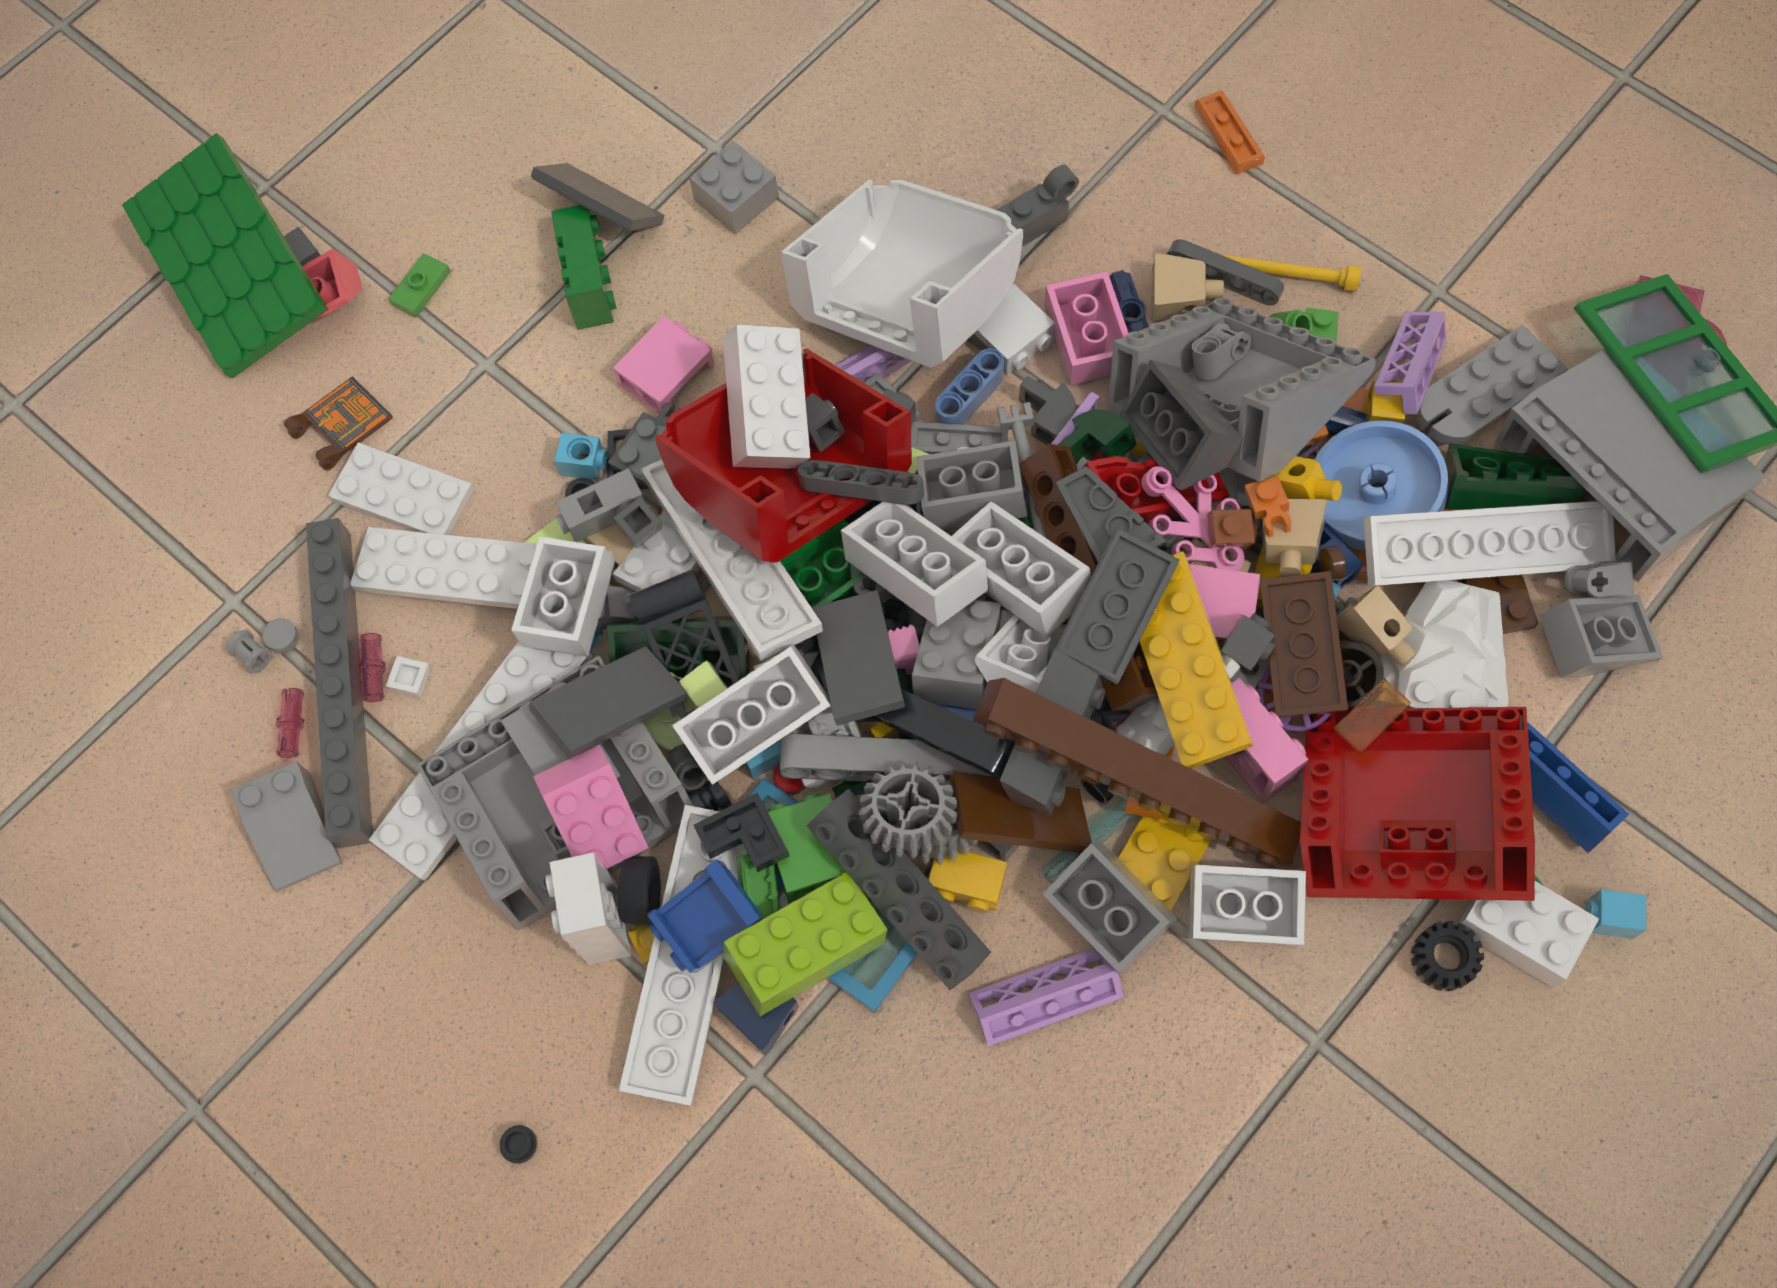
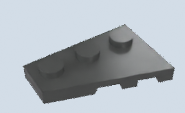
(1101, 511)

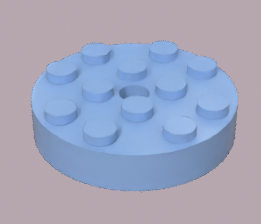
(1385, 454)

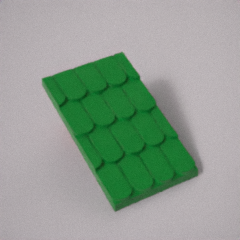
(224, 256)

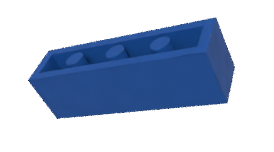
(1570, 795)

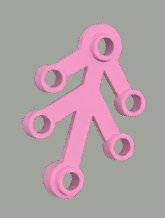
(1196, 522)

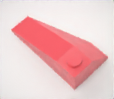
(334, 279)

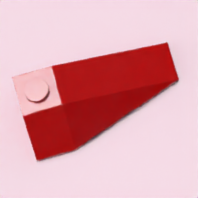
(1126, 480)

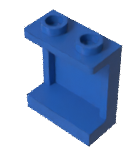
(704, 917)

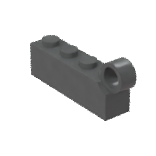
(1043, 205)

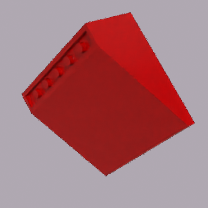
(1423, 810)

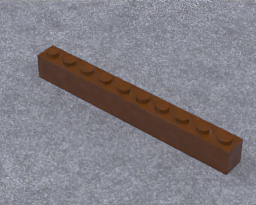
(1137, 772)

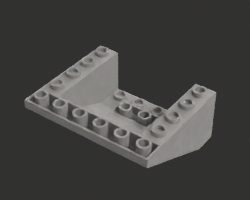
(1270, 397)
(1625, 459)
(505, 821)

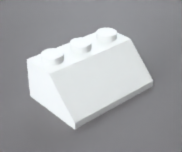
(1018, 654)

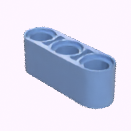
(971, 377)

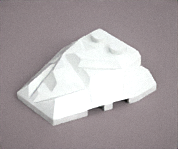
(1456, 649)

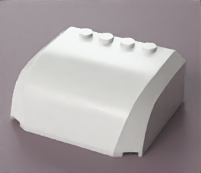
(904, 269)

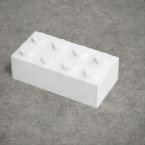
(766, 397)
(915, 561)
(1025, 568)
(752, 714)
(587, 909)

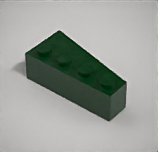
(1506, 479)

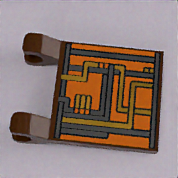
(342, 418)

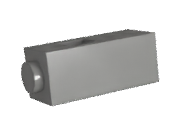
(595, 506)

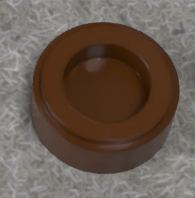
(1332, 560)

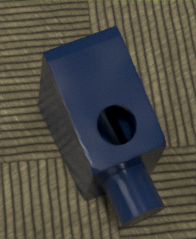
(762, 1030)

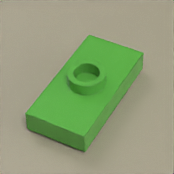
(419, 285)
(759, 886)

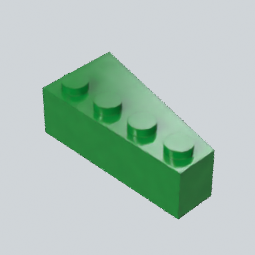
(582, 266)

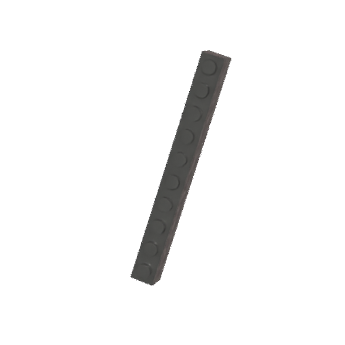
(338, 685)

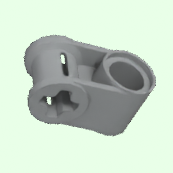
(1218, 351)
(1601, 579)

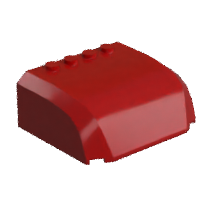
(767, 506)

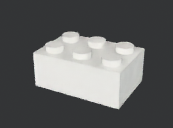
(563, 596)
(1247, 905)
(1533, 935)

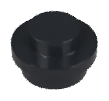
(518, 1144)

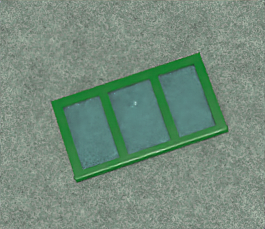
(1683, 371)

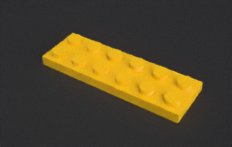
(1192, 675)

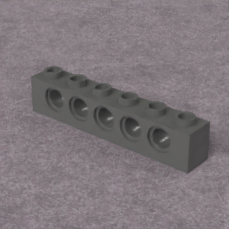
(900, 893)

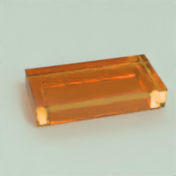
(1372, 716)

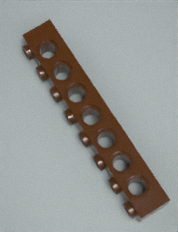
(1040, 476)

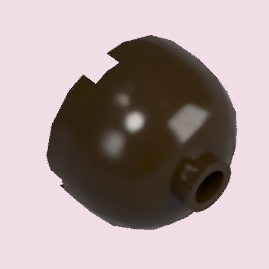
(1361, 671)

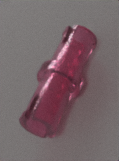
(371, 667)
(290, 723)

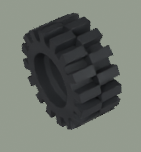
(1462, 941)

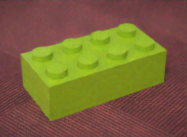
(804, 943)

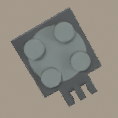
(639, 445)

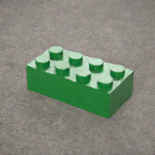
(821, 568)

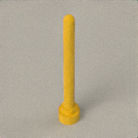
(1346, 277)

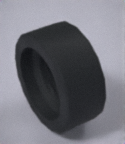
(638, 889)

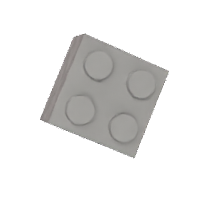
(734, 187)

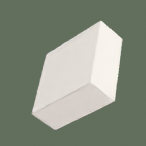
(408, 676)

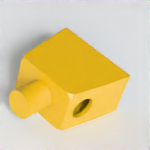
(1305, 480)

